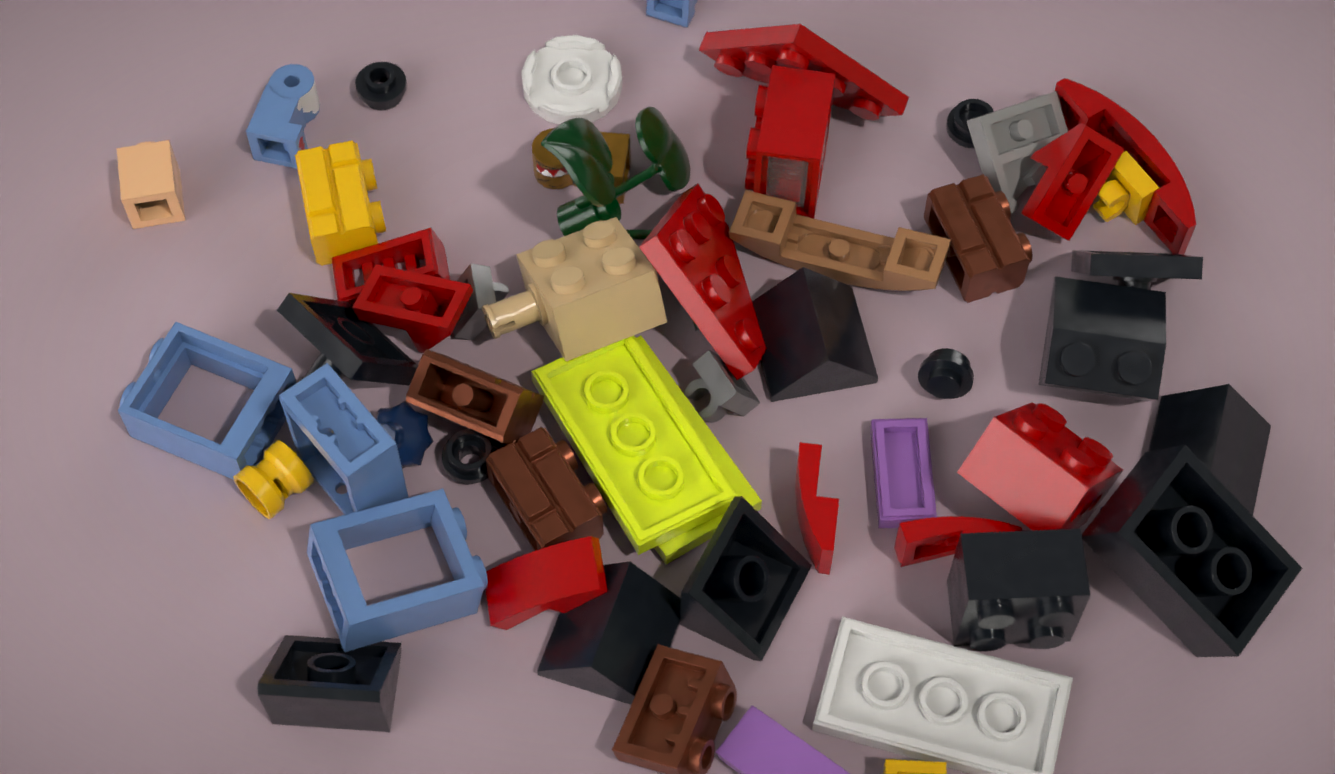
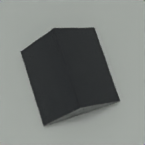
(812, 337)
(1220, 432)
(743, 583)
(613, 637)
(324, 687)

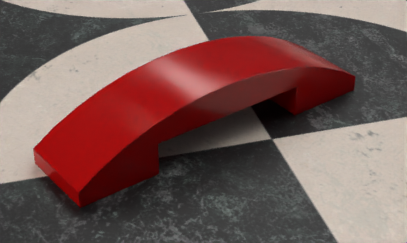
(1171, 206)

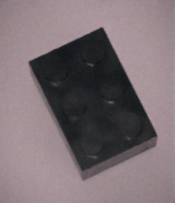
(1191, 552)

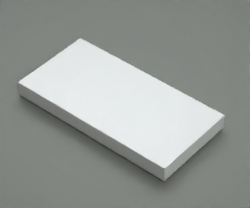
(941, 702)

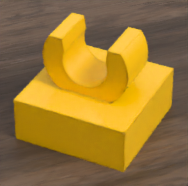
(1126, 191)

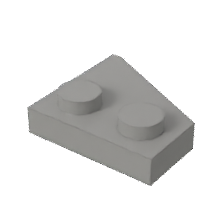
(1010, 137)

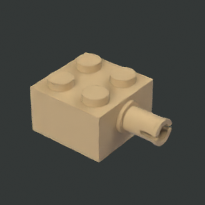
(583, 291)

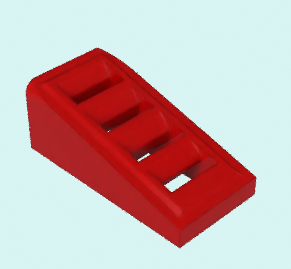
(406, 249)

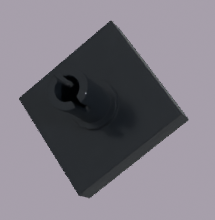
(1136, 268)
(346, 342)

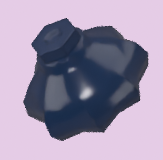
(408, 430)

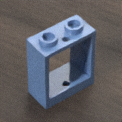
(168, 364)
(342, 443)
(365, 625)

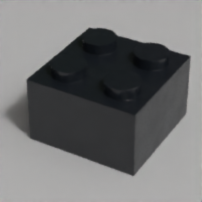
(1017, 588)

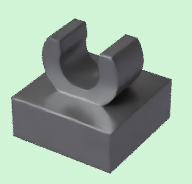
(484, 292)
(724, 389)

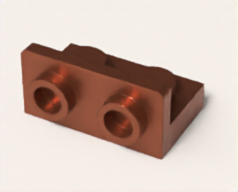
(677, 713)

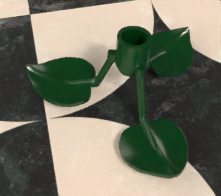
(589, 164)

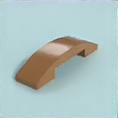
(837, 251)

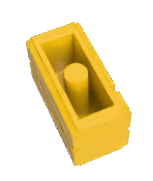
(338, 201)

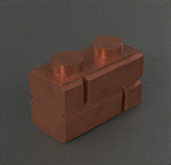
(983, 247)
(473, 398)
(544, 492)

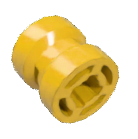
(273, 479)

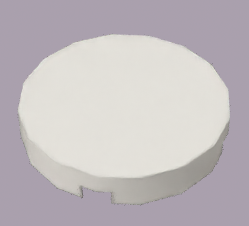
(572, 80)

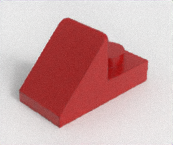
(1074, 176)
(413, 302)

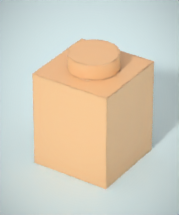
(150, 184)

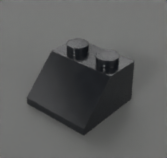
(1105, 339)

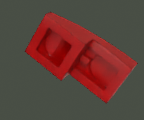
(815, 513)
(938, 536)
(545, 579)

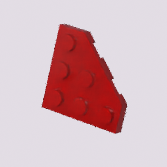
(755, 50)
(705, 275)

